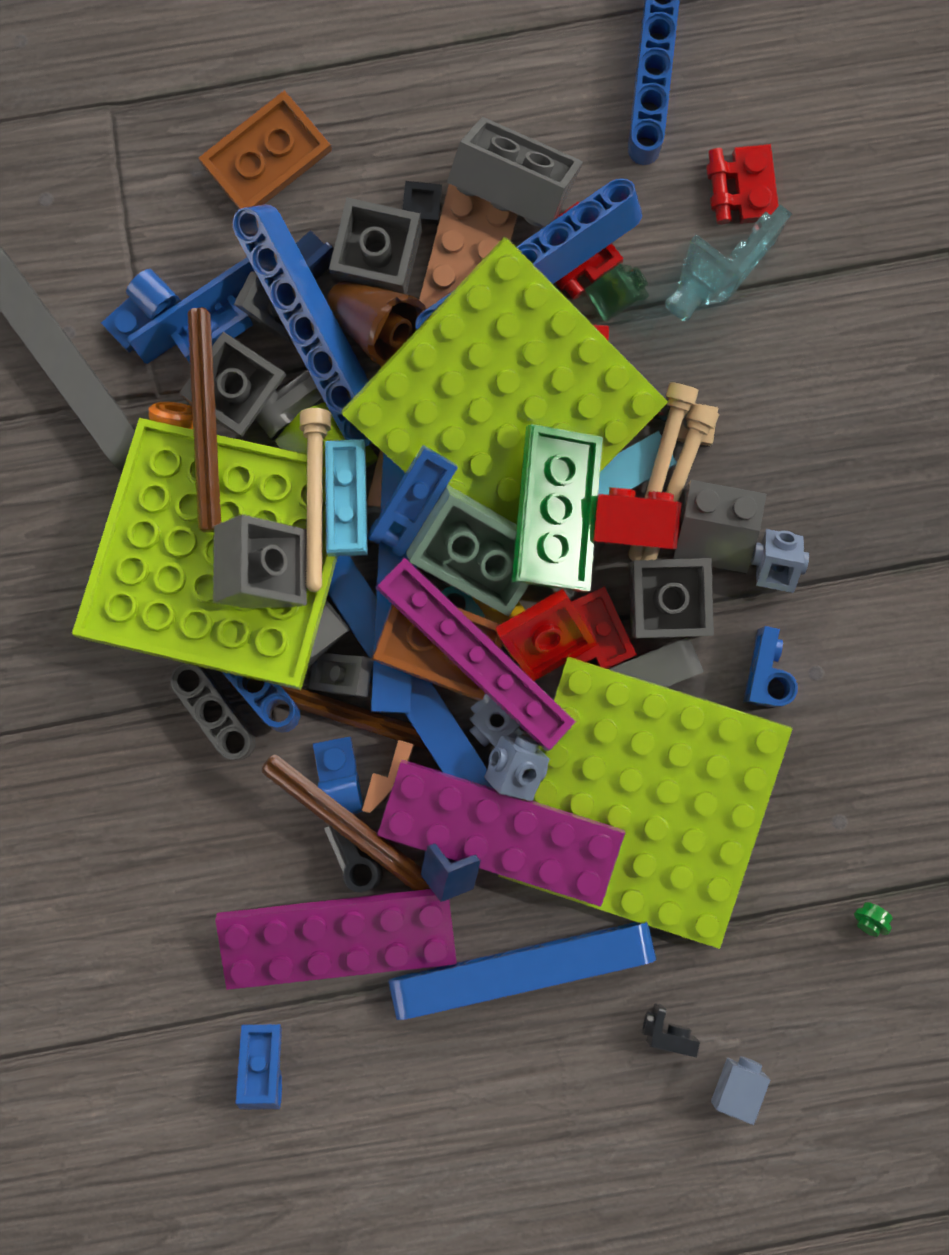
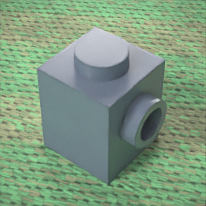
(741, 1089)

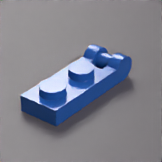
(413, 500)

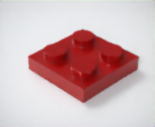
(546, 635)

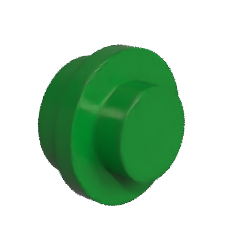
(873, 919)

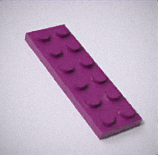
(504, 832)
(335, 938)

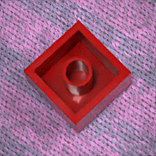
(638, 521)

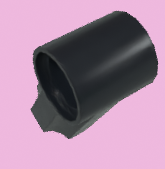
(349, 858)

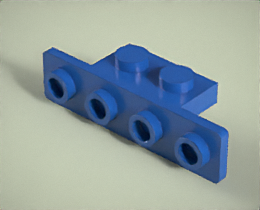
(172, 326)

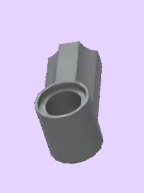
(287, 403)

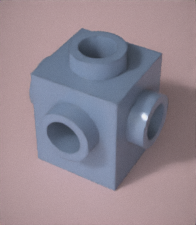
(780, 560)
(483, 730)
(517, 767)

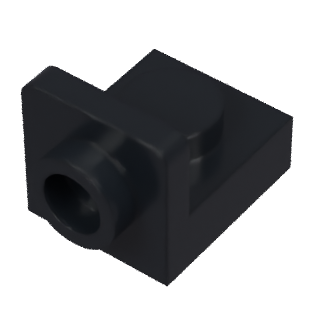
(674, 1039)

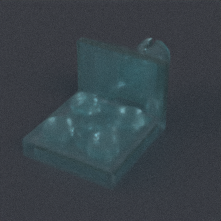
(712, 277)

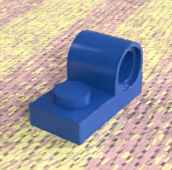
(147, 300)
(766, 650)
(339, 772)
(259, 1068)

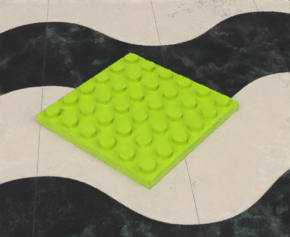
(489, 365)
(157, 567)
(678, 780)

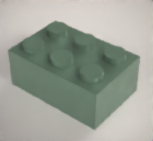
(469, 550)

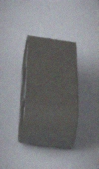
(664, 665)
(196, 704)

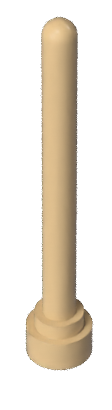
(679, 400)
(699, 423)
(315, 425)

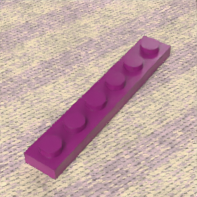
(475, 654)

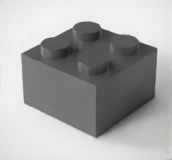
(375, 246)
(671, 598)

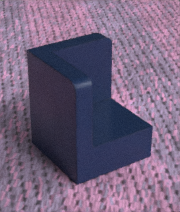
(315, 253)
(448, 876)

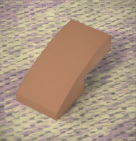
(381, 785)

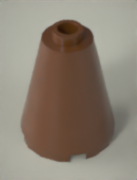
(375, 317)

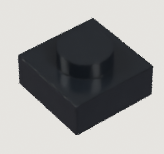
(423, 199)

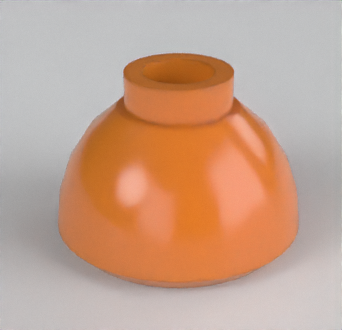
(172, 413)

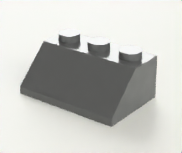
(513, 172)

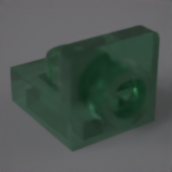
(617, 290)

